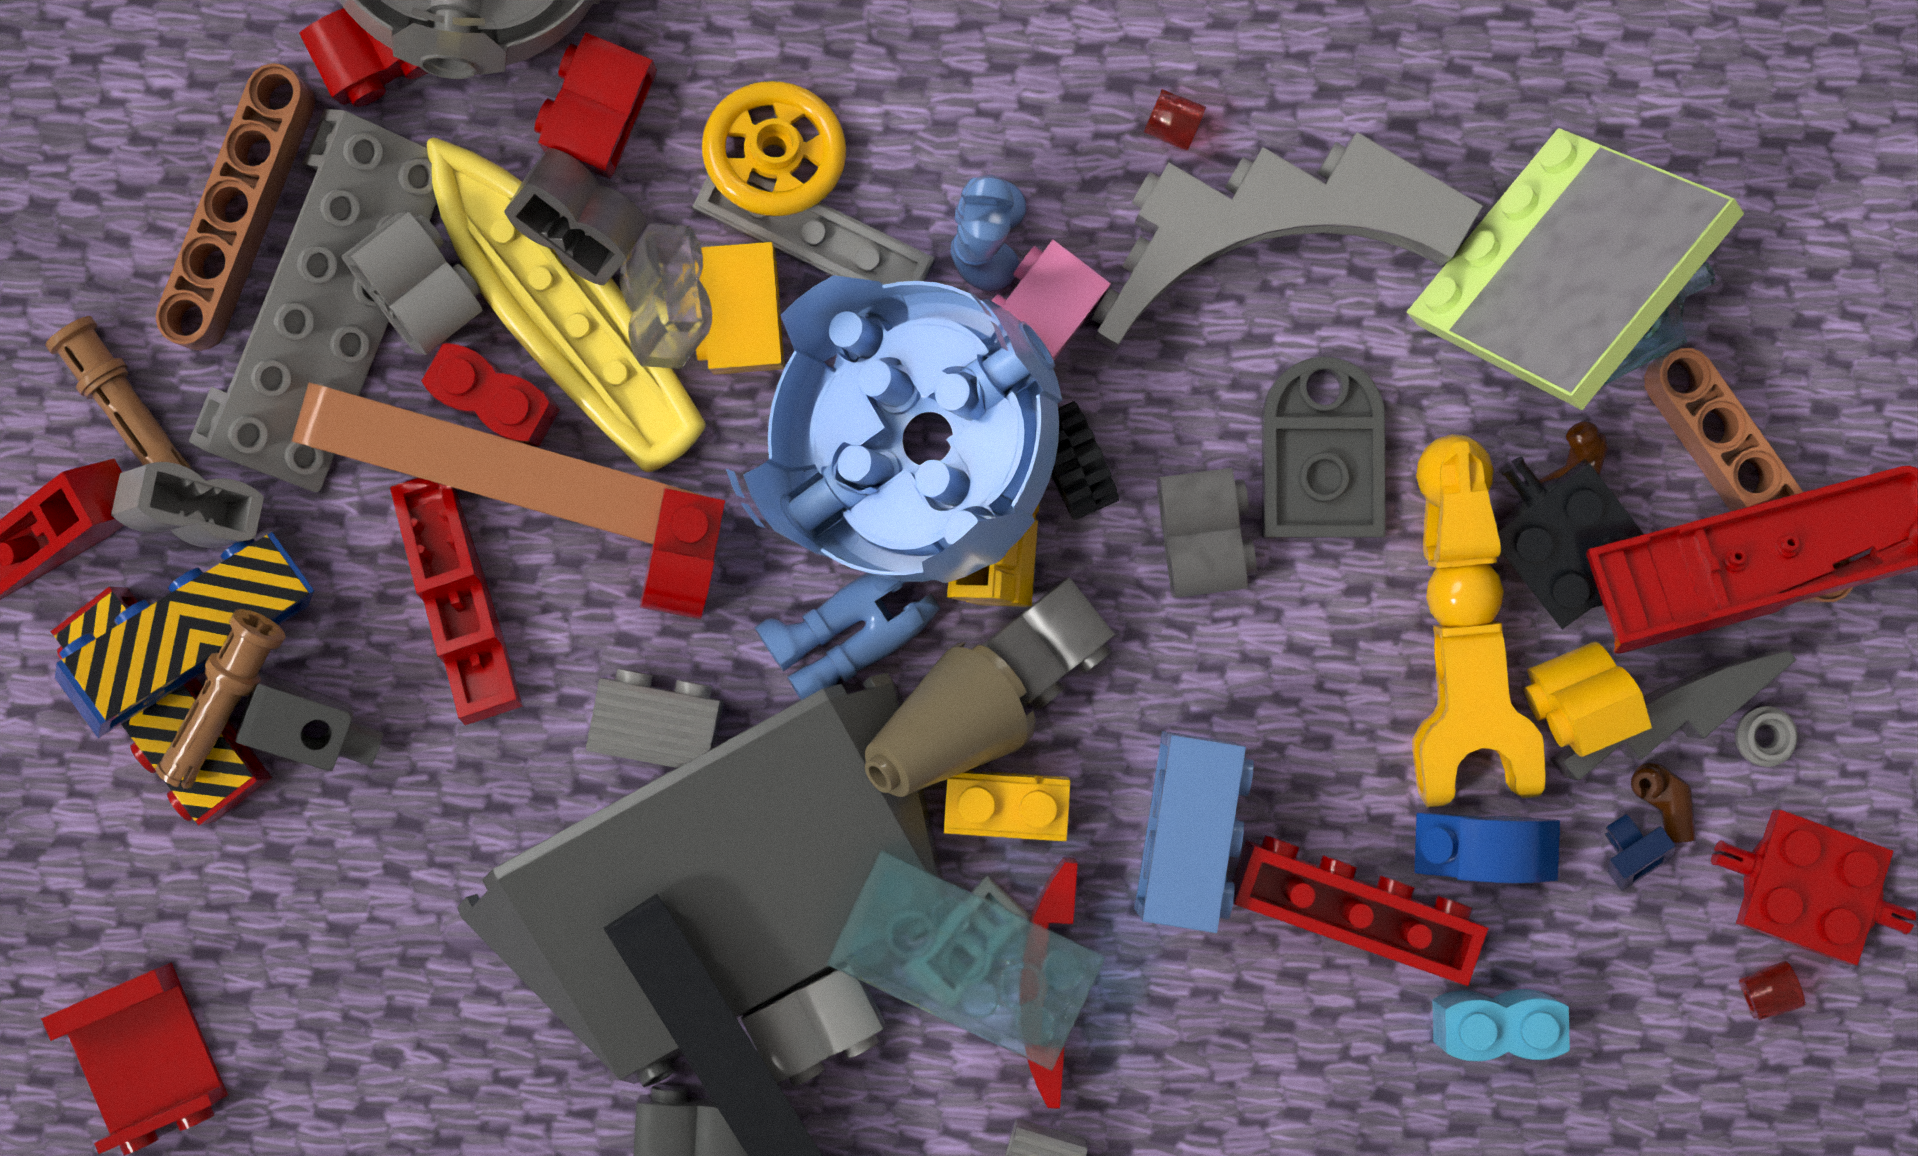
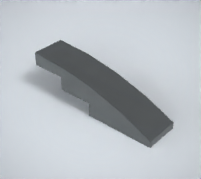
(1693, 704)

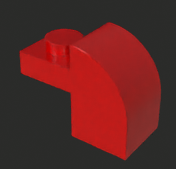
(682, 554)

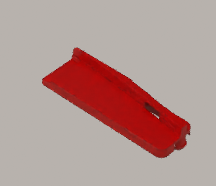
(1757, 558)

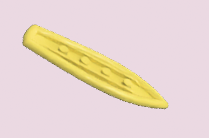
(558, 317)

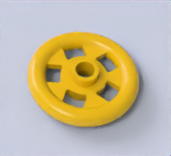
(790, 105)

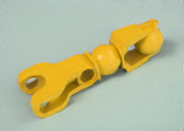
(1468, 643)

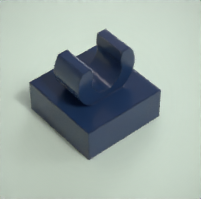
(1636, 854)

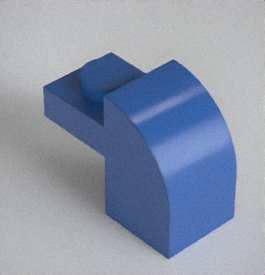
(1487, 847)

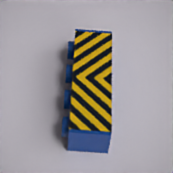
(171, 640)

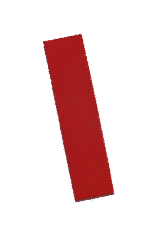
(455, 599)

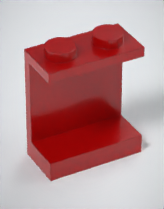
(141, 1058)

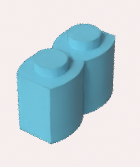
(1514, 1022)

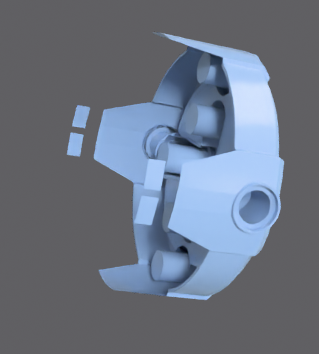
(899, 356)

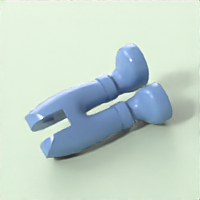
(984, 219)
(849, 605)

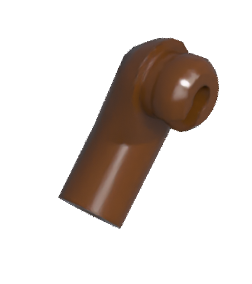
(1584, 444)
(1668, 794)

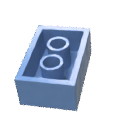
(1192, 832)

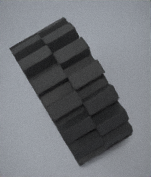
(1080, 467)

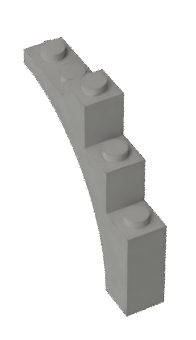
(1364, 196)

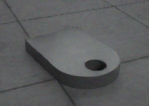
(1323, 460)

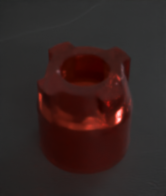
(1175, 120)
(1772, 991)

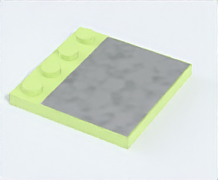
(1574, 265)

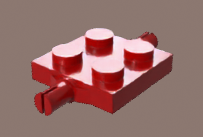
(1814, 887)

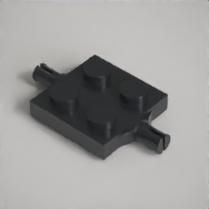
(1553, 531)

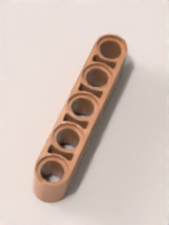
(230, 178)
(1739, 443)

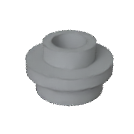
(1784, 736)

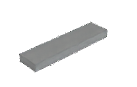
(820, 238)

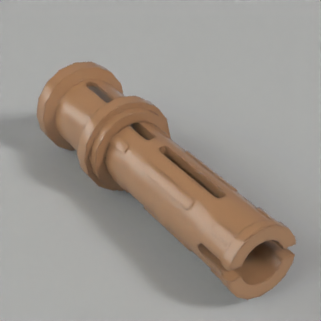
(105, 381)
(229, 677)

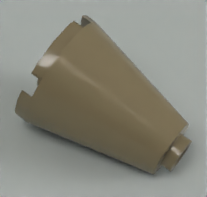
(951, 723)

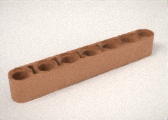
(479, 462)

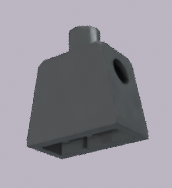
(280, 711)

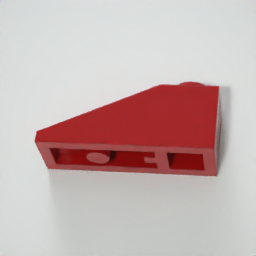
(57, 523)

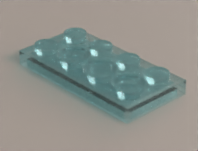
(965, 959)

